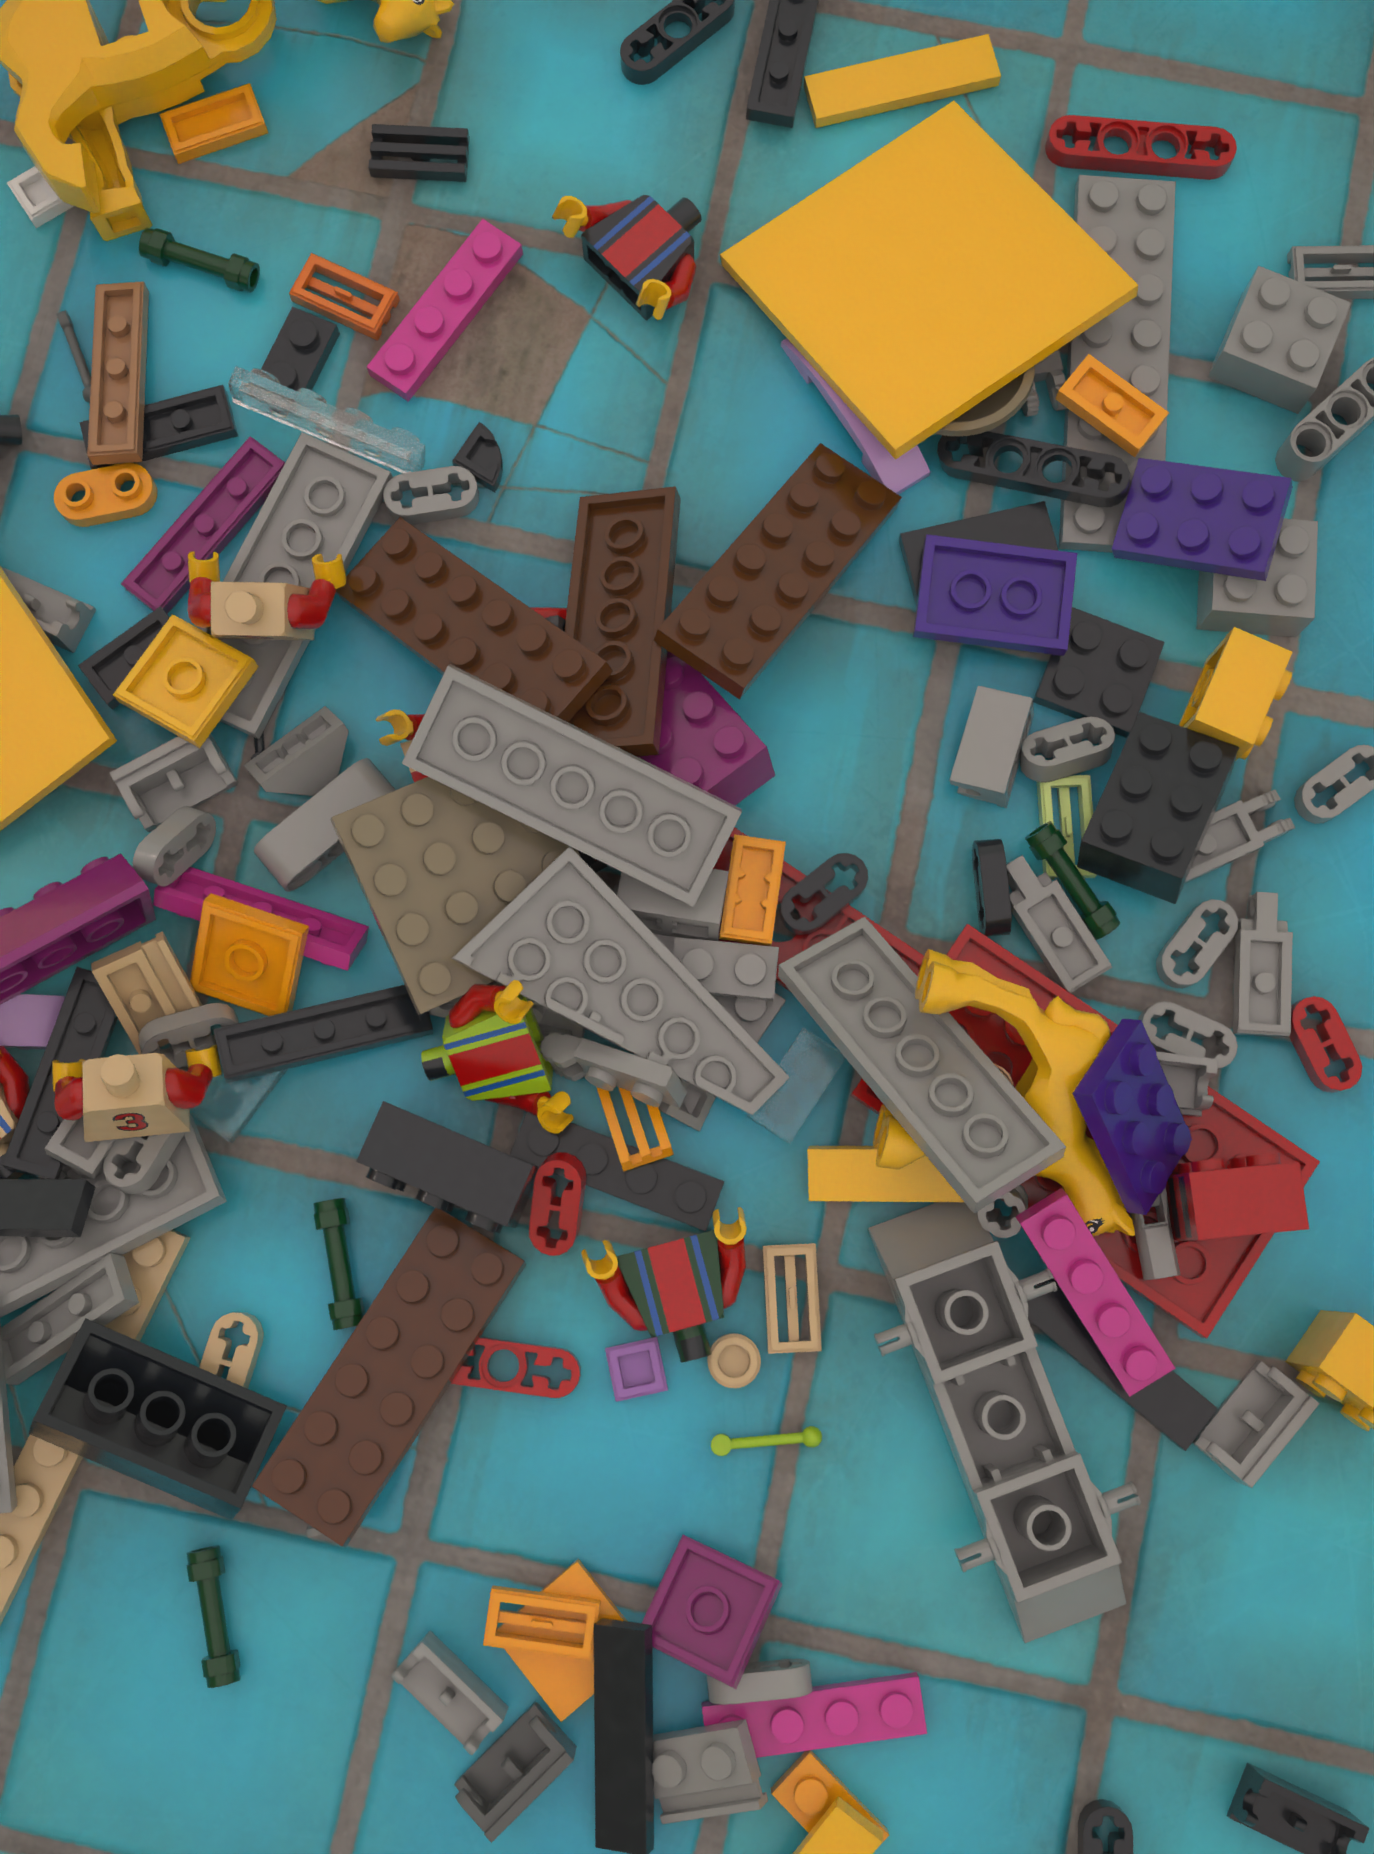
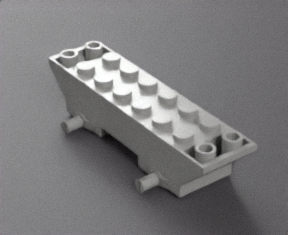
(1001, 1419)

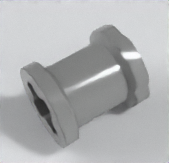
(1004, 1226)

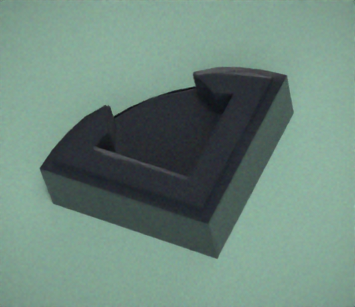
(481, 457)

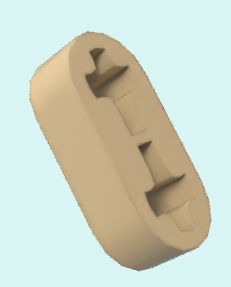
(245, 1355)

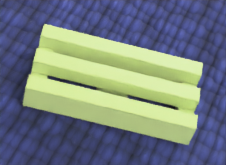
(1045, 808)

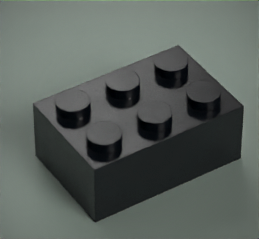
(1157, 807)
(447, 1168)

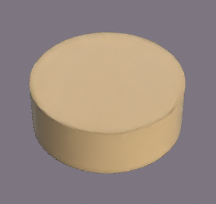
(734, 1360)

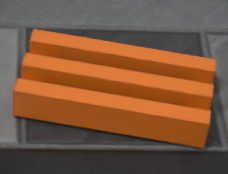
(379, 314)

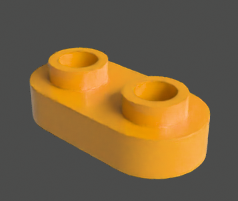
(103, 497)

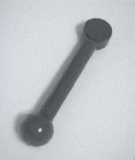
(68, 328)

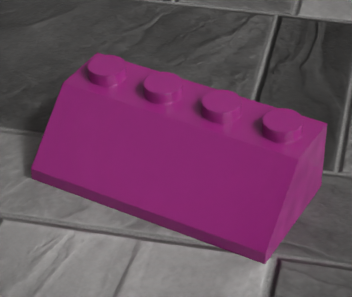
(70, 923)

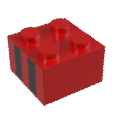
(1240, 1201)

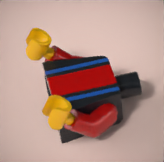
(637, 248)

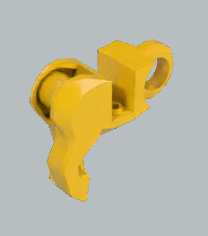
(85, 88)

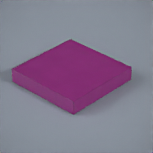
(710, 1610)

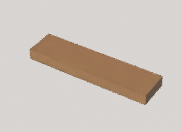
(118, 373)

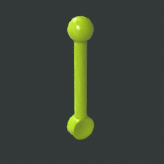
(722, 1443)

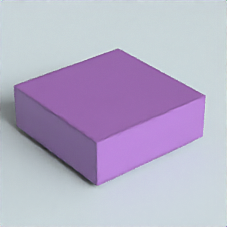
(636, 1369)

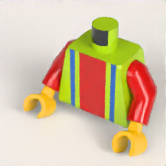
(496, 1054)

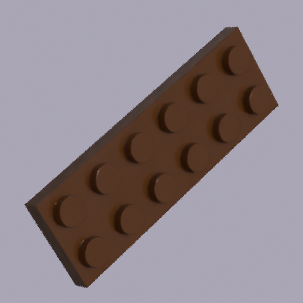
(777, 571)
(617, 604)
(466, 620)
(389, 1377)

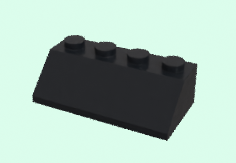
(158, 1419)

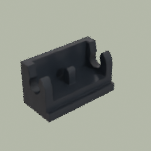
(1293, 1815)

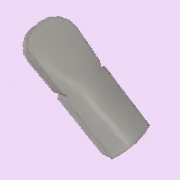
(1156, 1242)

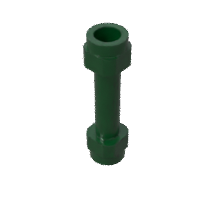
(161, 249)
(1048, 843)
(331, 1218)
(221, 1664)

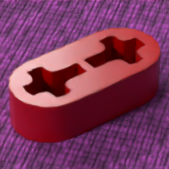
(1334, 1039)
(545, 1203)

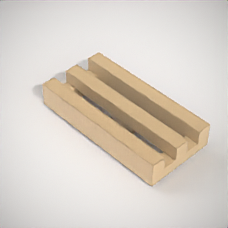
(793, 1344)

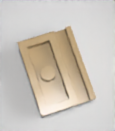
(144, 985)

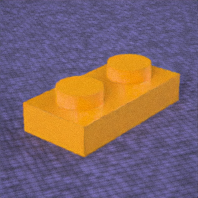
(1111, 405)
(811, 1788)

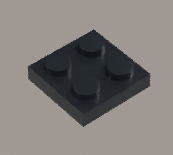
(1100, 673)

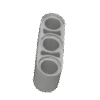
(1323, 433)
(306, 838)

